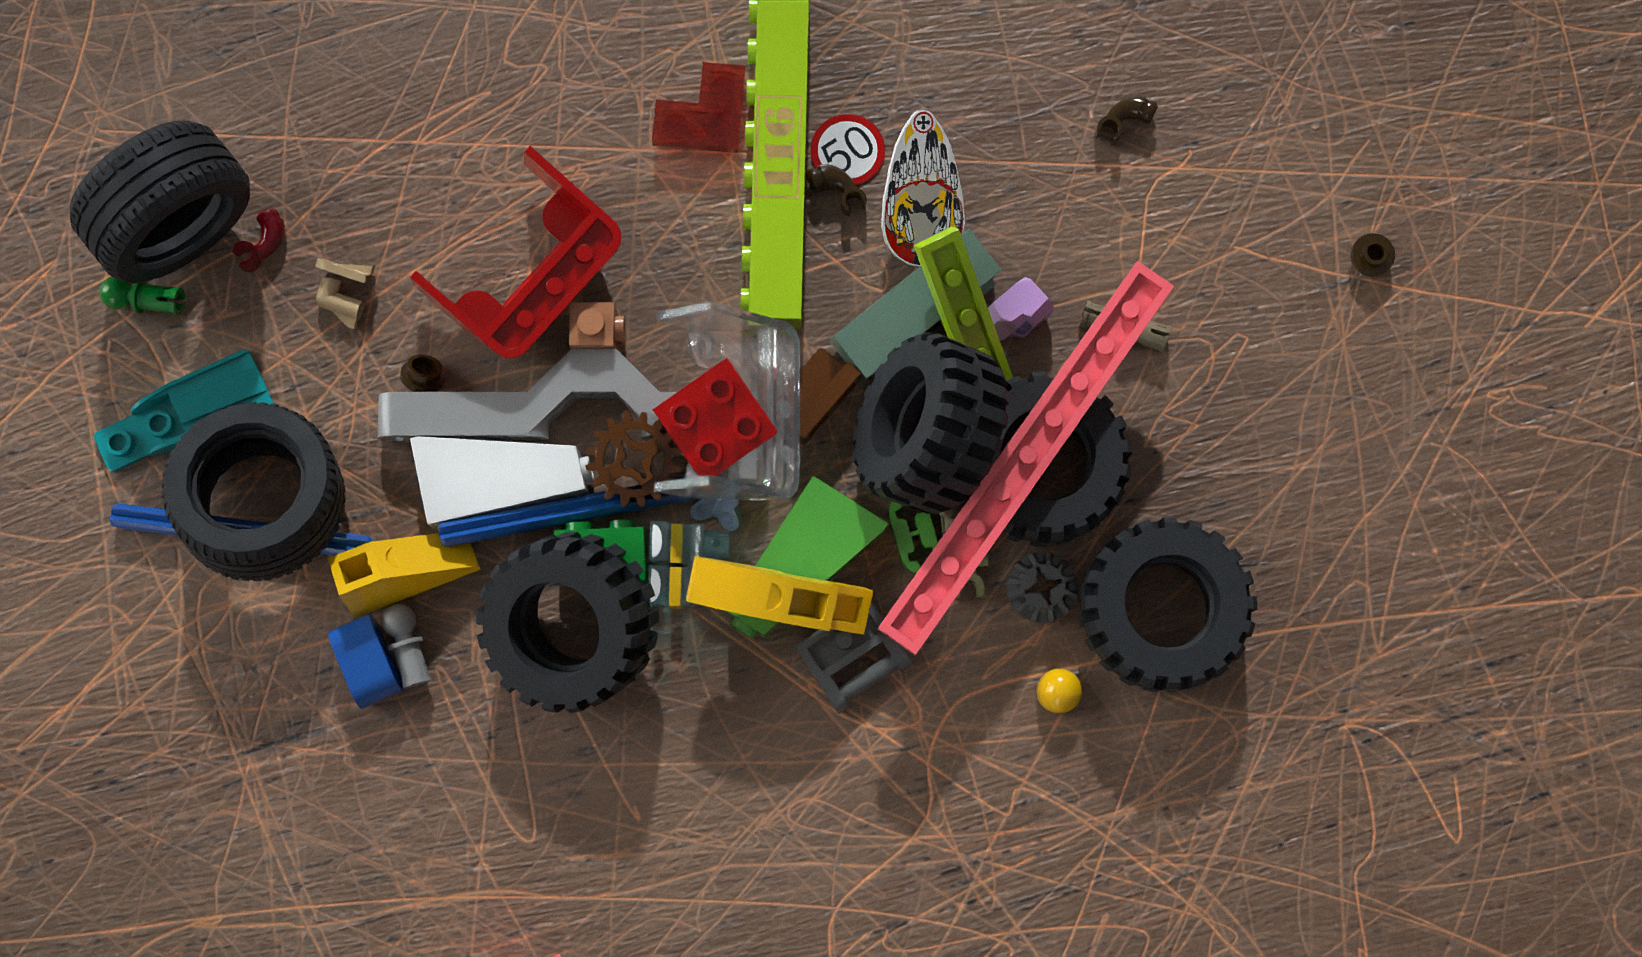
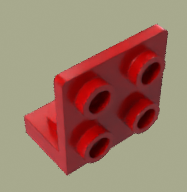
(715, 420)

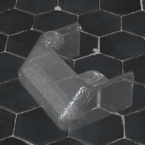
(769, 364)

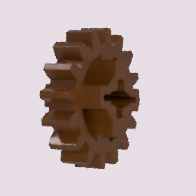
(616, 470)

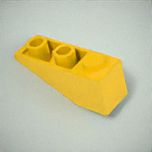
(397, 569)

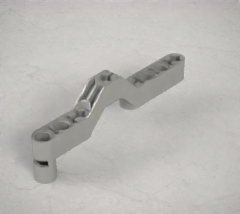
(520, 414)

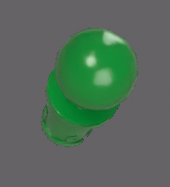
(141, 296)

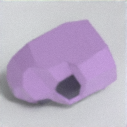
(1020, 310)

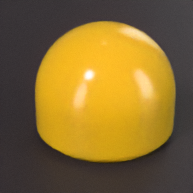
(1059, 691)

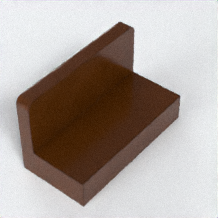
(822, 389)

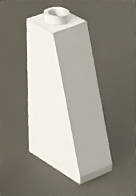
(491, 476)

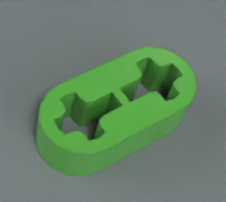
(903, 536)

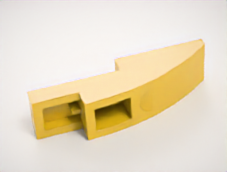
(778, 596)

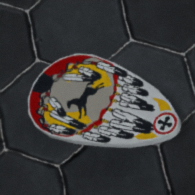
(920, 188)

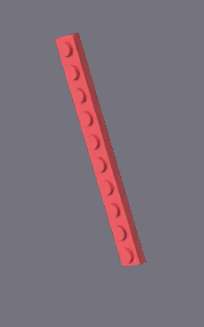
(1025, 458)

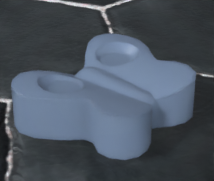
(724, 509)

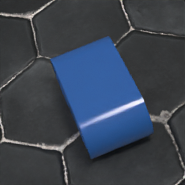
(365, 661)

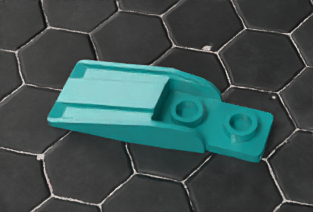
(176, 406)

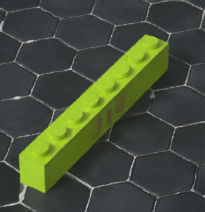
(778, 159)

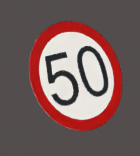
(850, 145)

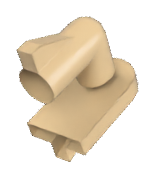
(343, 306)

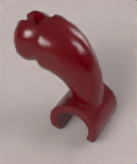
(272, 234)

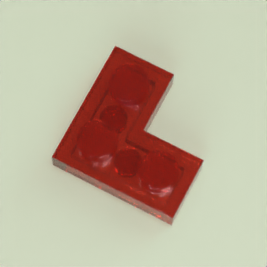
(712, 122)

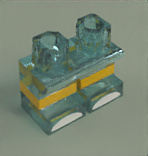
(678, 547)

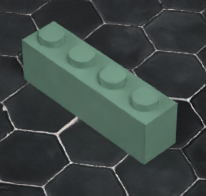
(903, 313)

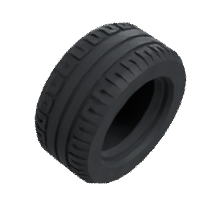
(159, 201)
(232, 437)

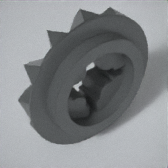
(1032, 605)

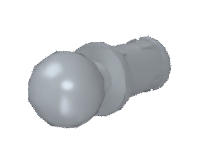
(399, 623)

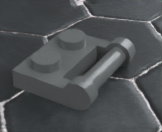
(834, 649)

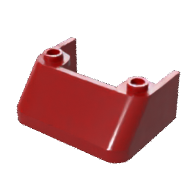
(585, 245)

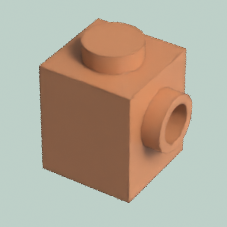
(595, 326)

